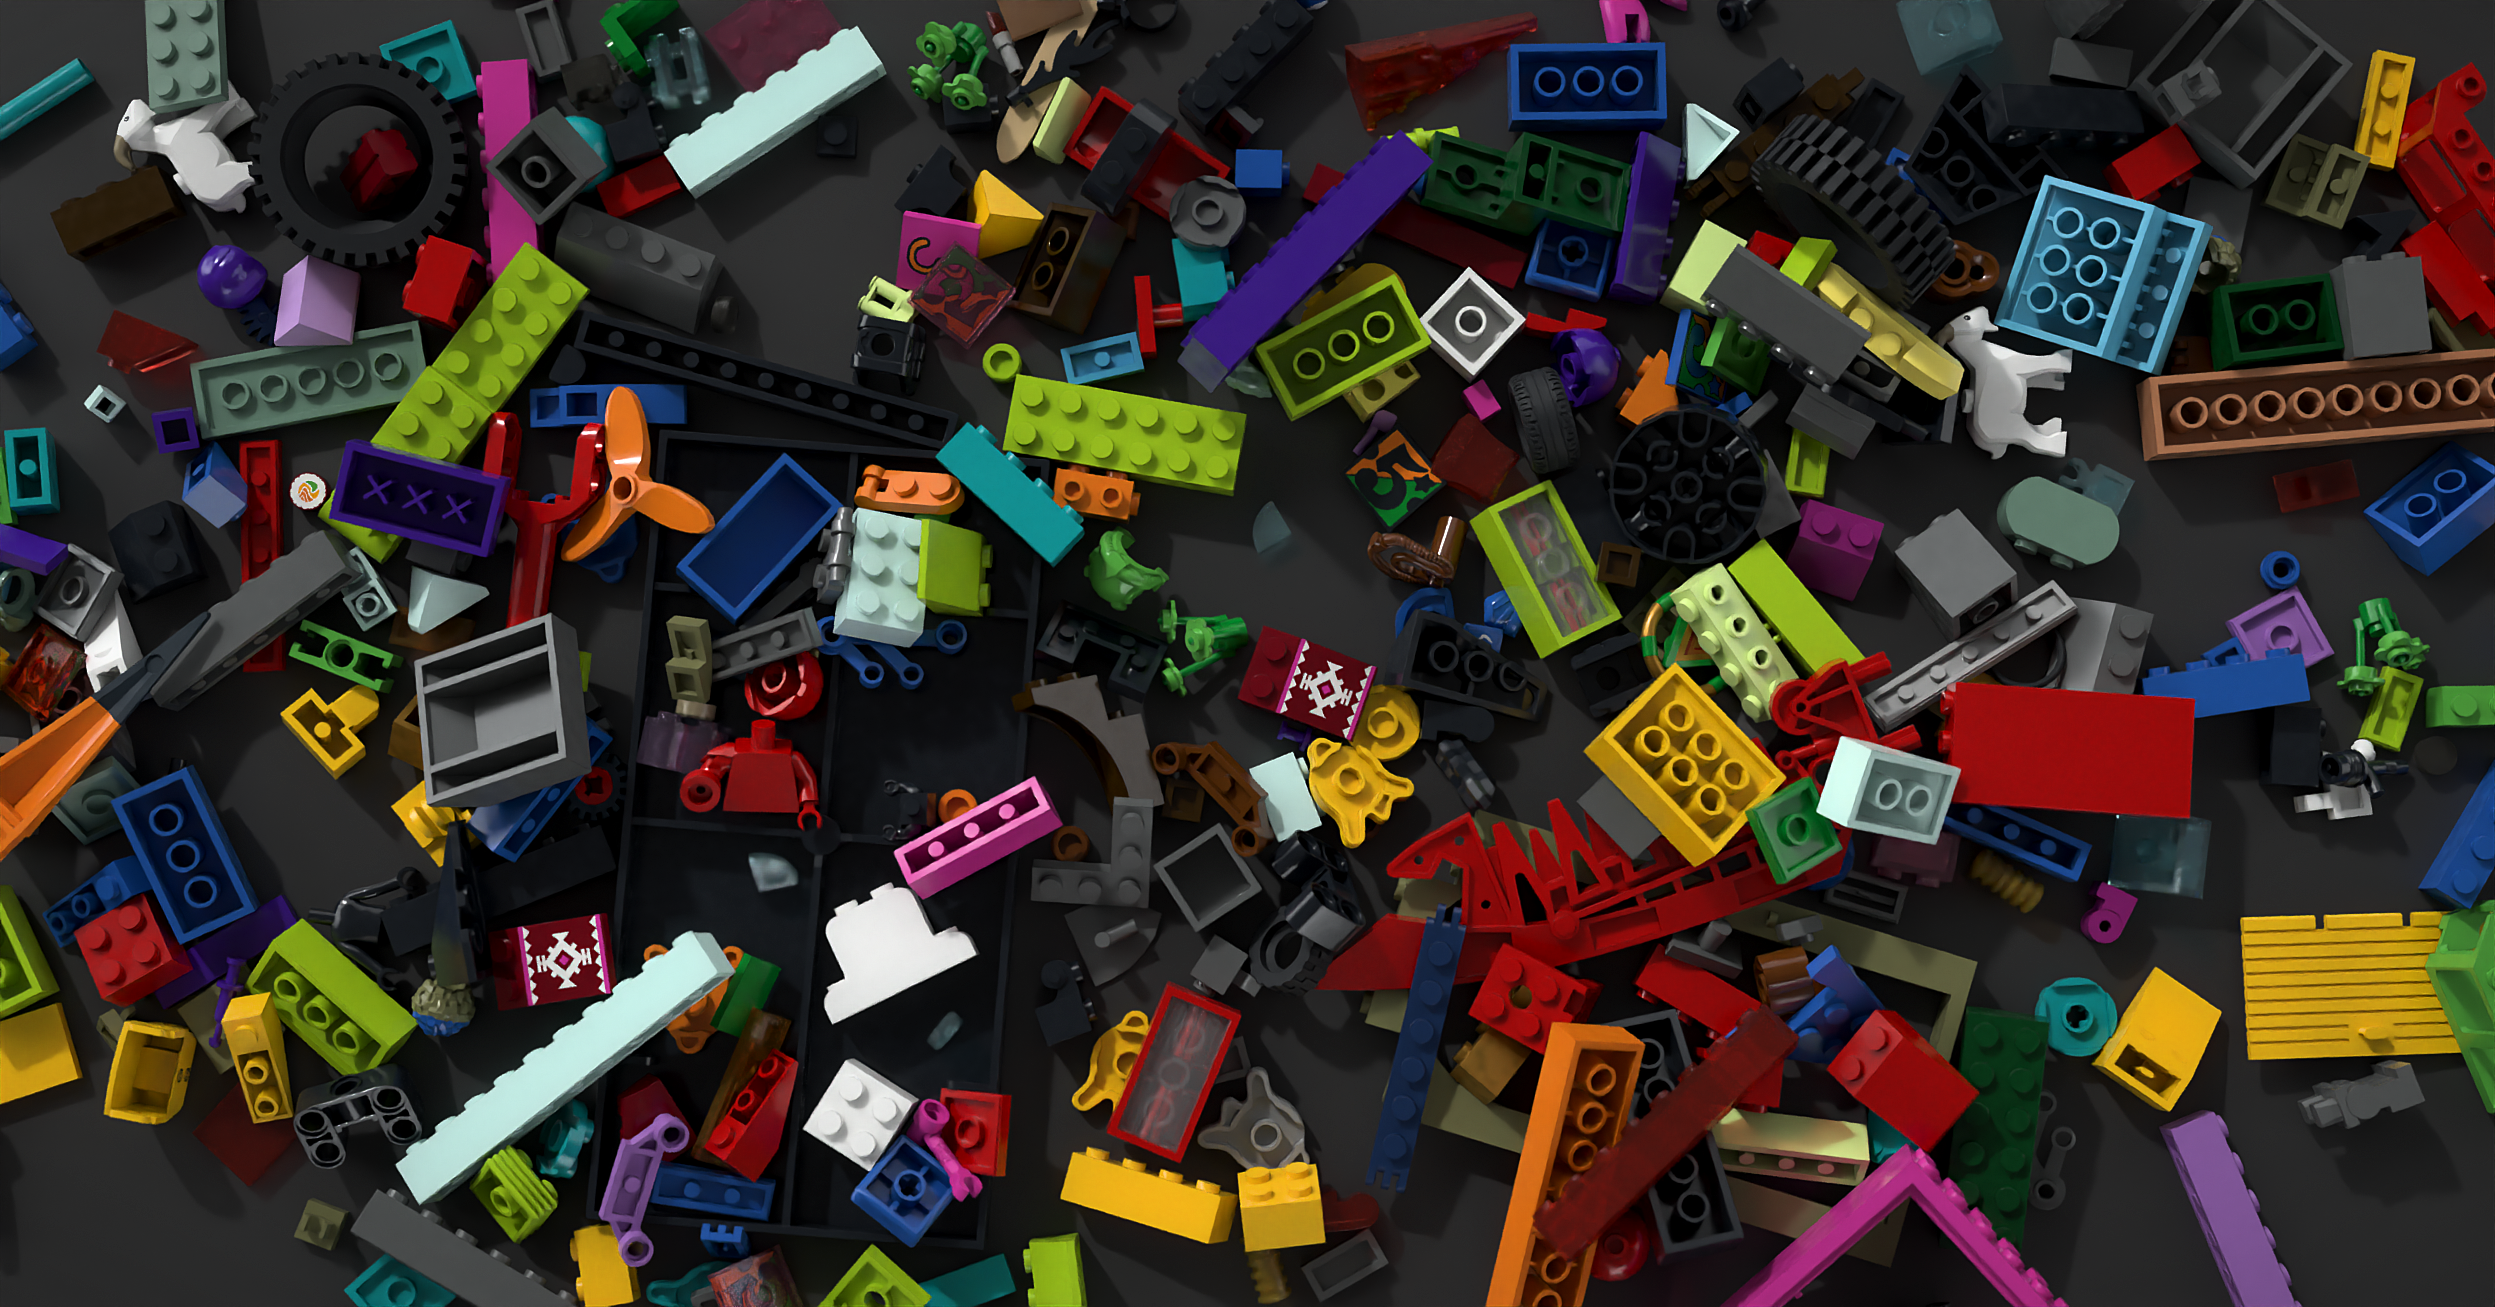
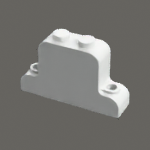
(887, 950)

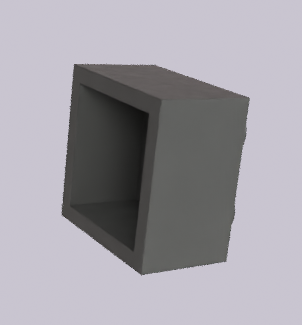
(1207, 877)

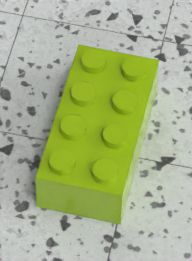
(1342, 347)

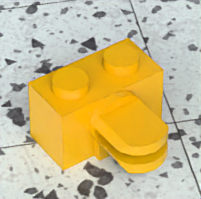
(331, 728)
(429, 823)

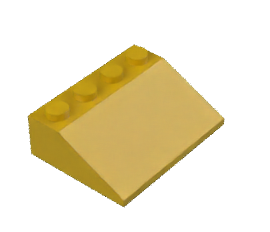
(1685, 765)

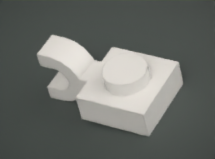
(2338, 800)

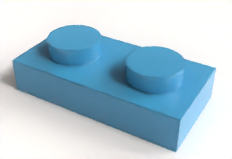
(1103, 359)

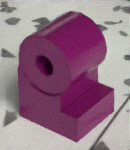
(2109, 913)

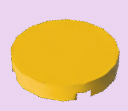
(1388, 724)

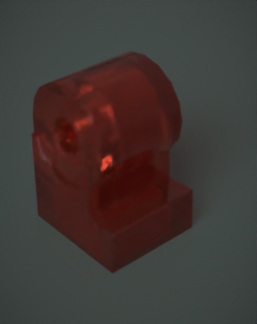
(1349, 1213)

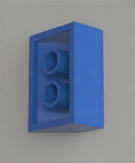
(2436, 508)

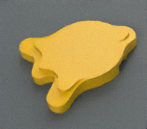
(1352, 787)
(1112, 1061)

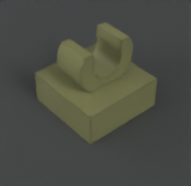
(111, 1025)
(321, 1224)

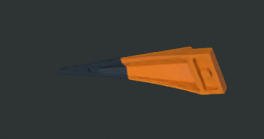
(52, 760)

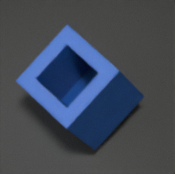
(1260, 172)

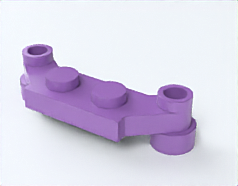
(632, 1184)

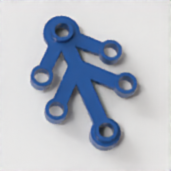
(846, 648)

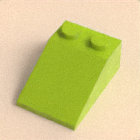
(953, 569)

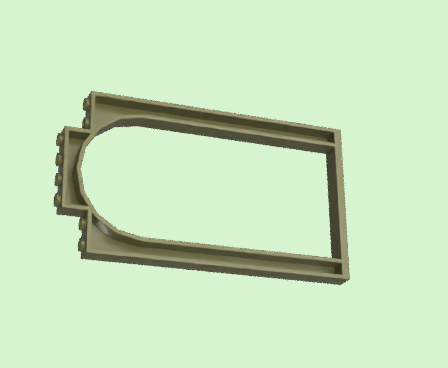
(1458, 1111)

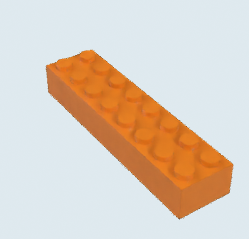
(1575, 1113)

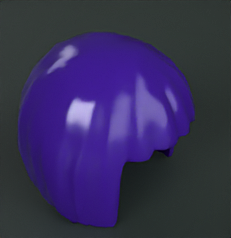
(230, 277)

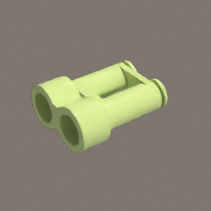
(900, 311)

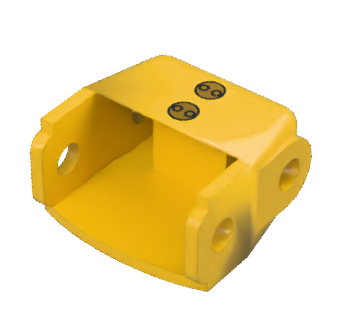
(150, 1072)

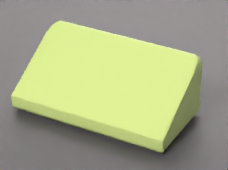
(1061, 121)

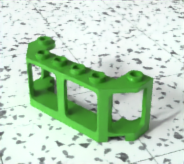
(2467, 988)

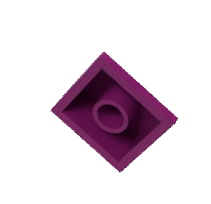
(1832, 549)

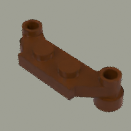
(1227, 785)

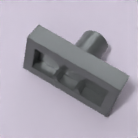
(1707, 948)

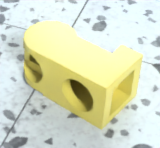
(1381, 390)

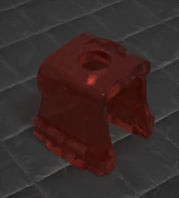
(1473, 460)

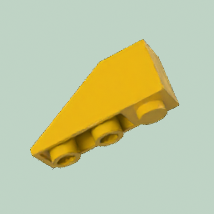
(259, 1056)

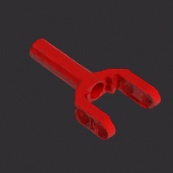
(541, 521)

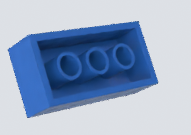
(1586, 87)
(186, 854)

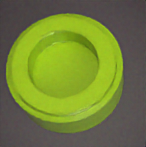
(1002, 363)

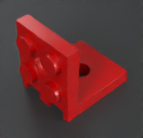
(1554, 998)

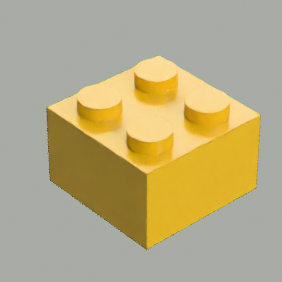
(1281, 1207)

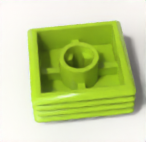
(514, 1193)

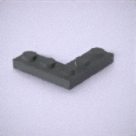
(1114, 884)

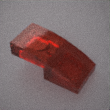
(2316, 486)

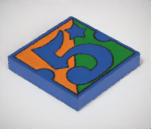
(1686, 356)

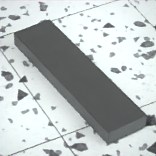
(764, 644)

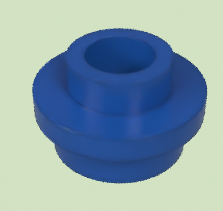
(2291, 570)

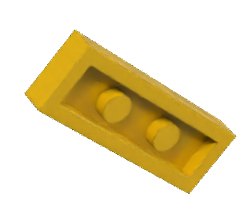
(2384, 108)

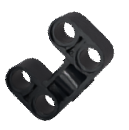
(1328, 902)
(355, 1100)

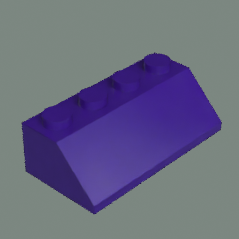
(1649, 208)

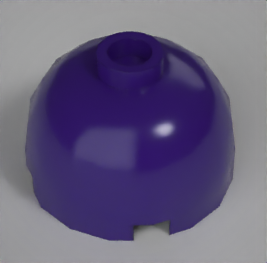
(1585, 364)

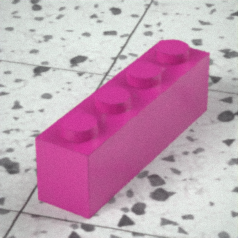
(978, 838)

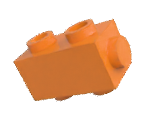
(1096, 496)

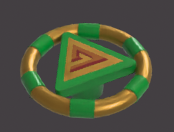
(1679, 647)

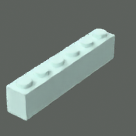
(775, 111)

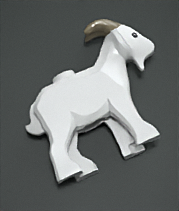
(194, 148)
(2000, 387)

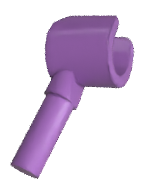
(1382, 421)

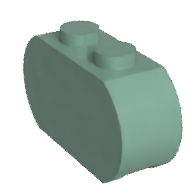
(2057, 523)

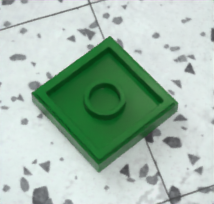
(1792, 830)

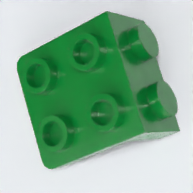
(628, 21)

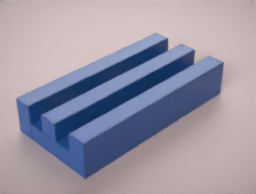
(734, 1245)

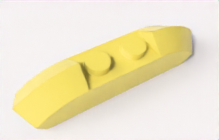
(1892, 336)

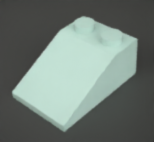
(1887, 791)

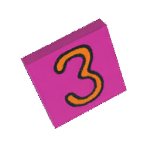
(926, 240)

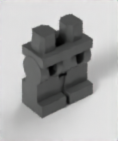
(2344, 1101)

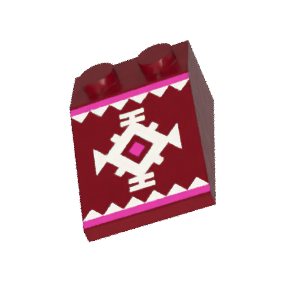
(1307, 683)
(552, 962)

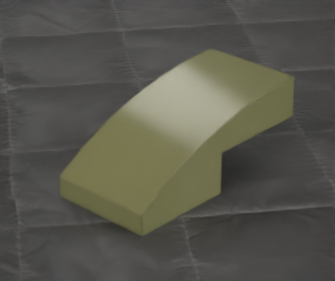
(691, 664)

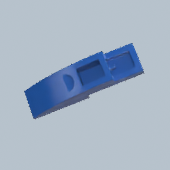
(584, 404)

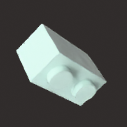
(1289, 800)

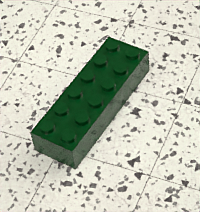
(1997, 1133)

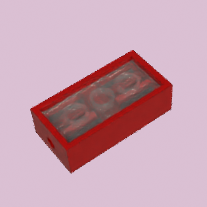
(1173, 1072)

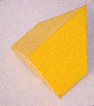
(1005, 217)

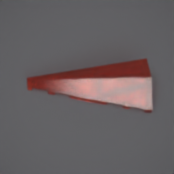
(1400, 68)

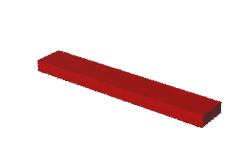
(262, 531)

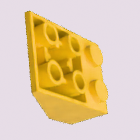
(2158, 1041)

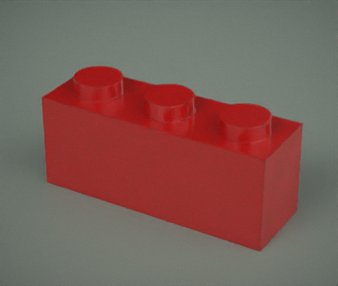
(1691, 992)

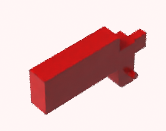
(2451, 279)

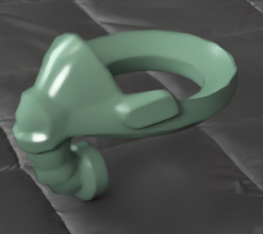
(19, 612)

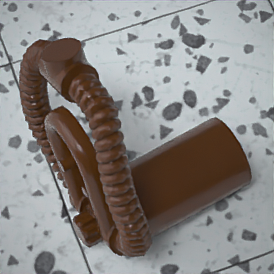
(1441, 558)

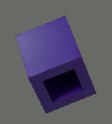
(175, 430)

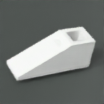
(111, 646)

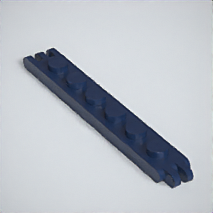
(1416, 1049)

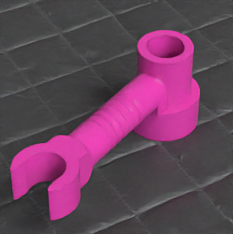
(926, 1129)

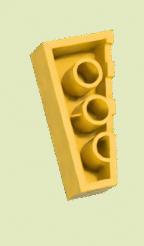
(1150, 1197)

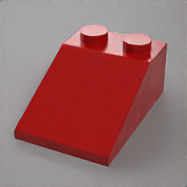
(1903, 1079)

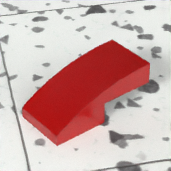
(1546, 328)

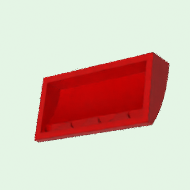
(1177, 164)

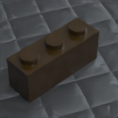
(118, 212)

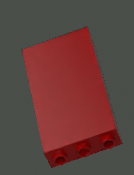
(2069, 750)

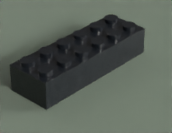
(1691, 1205)

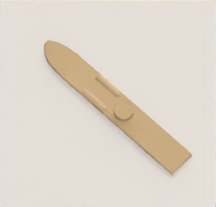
(1023, 122)

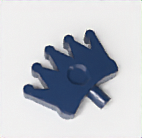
(262, 319)

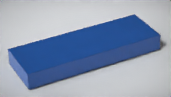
(712, 1191)

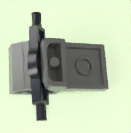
(1849, 409)

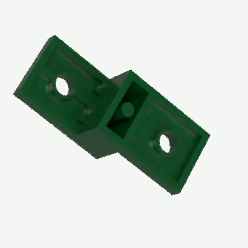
(1526, 184)

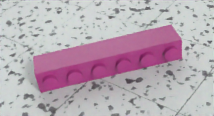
(508, 106)

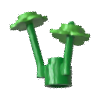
(1223, 635)

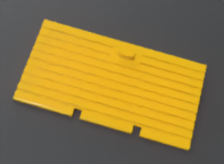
(2343, 986)

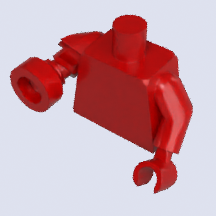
(761, 777)

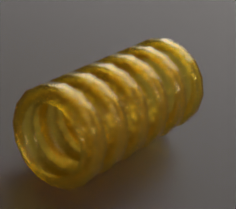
(2006, 880)
(1268, 1274)

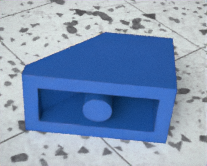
(215, 486)

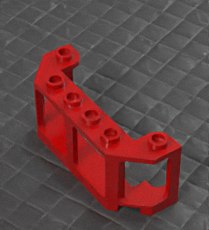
(2442, 119)

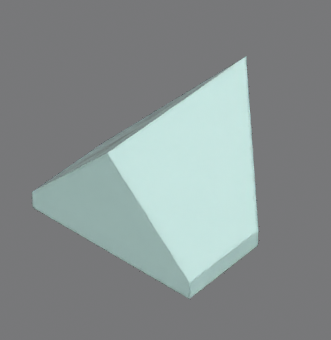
(1703, 142)
(438, 598)

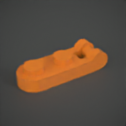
(909, 491)

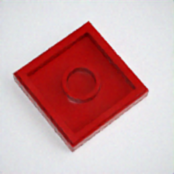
(977, 1129)

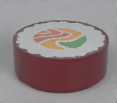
(309, 491)

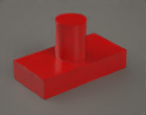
(1153, 316)

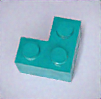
(1201, 279)

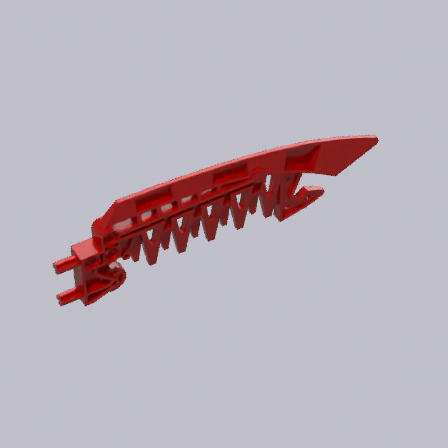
(1387, 952)

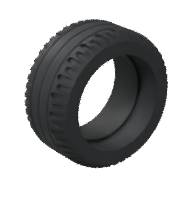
(1544, 420)

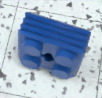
(1553, 272)
(901, 1167)

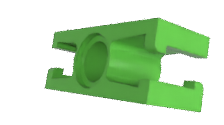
(331, 662)

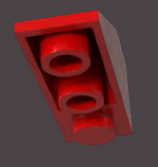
(756, 1121)

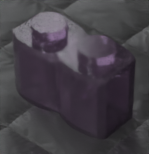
(675, 745)

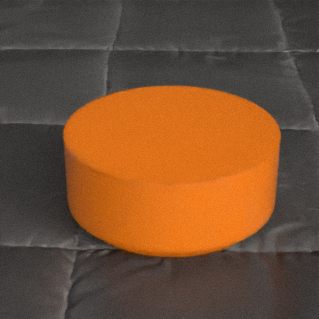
(955, 804)

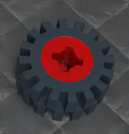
(607, 794)

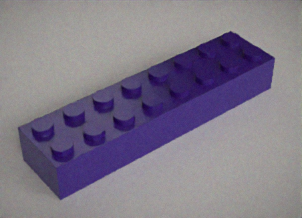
(1302, 259)

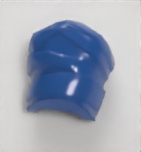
(1501, 614)

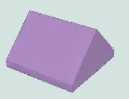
(317, 304)

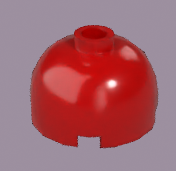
(785, 687)
(1621, 1249)

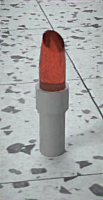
(1004, 43)

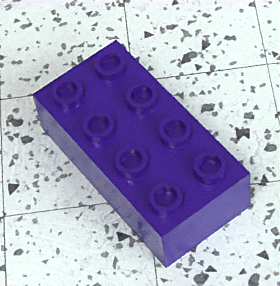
(420, 497)

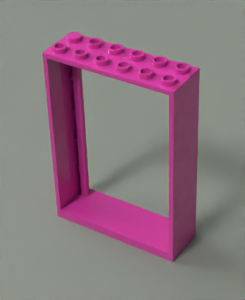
(1899, 1177)

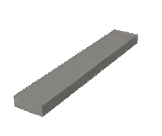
(1969, 655)

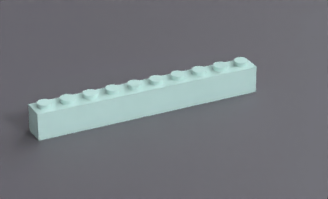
(565, 1066)

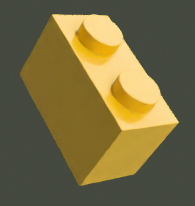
(604, 1274)

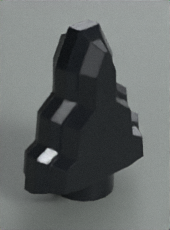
(1466, 773)

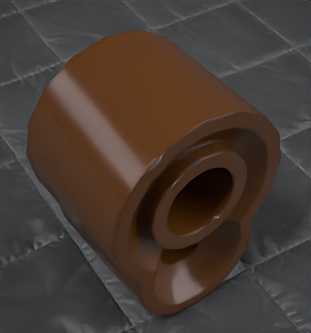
(1966, 278)
(1784, 980)

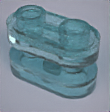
(660, 55)

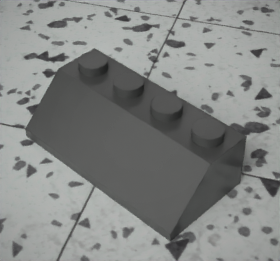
(637, 267)
(1784, 316)
(2101, 647)

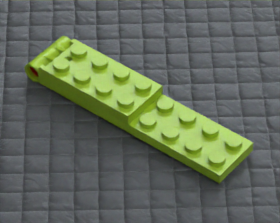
(475, 373)

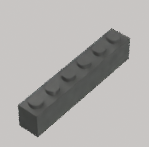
(258, 616)
(449, 1257)

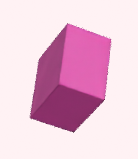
(1481, 401)

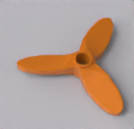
(631, 486)

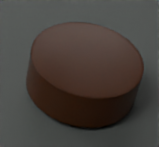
(1070, 844)

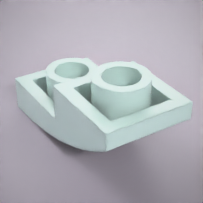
(368, 595)

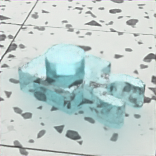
(2100, 485)

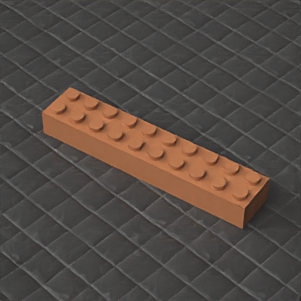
(2317, 404)

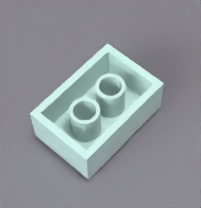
(883, 581)

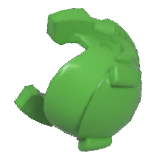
(1116, 574)

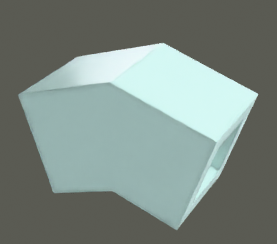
(97, 398)

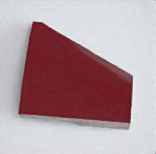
(642, 1104)

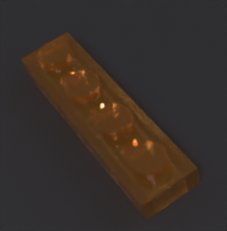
(760, 1035)

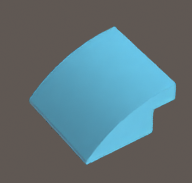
(2103, 274)

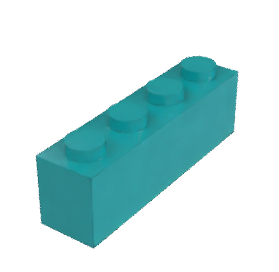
(1011, 494)

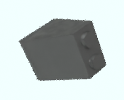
(2381, 307)
(1956, 575)

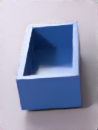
(759, 539)

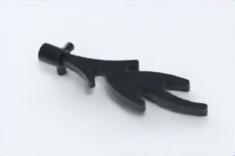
(1066, 56)

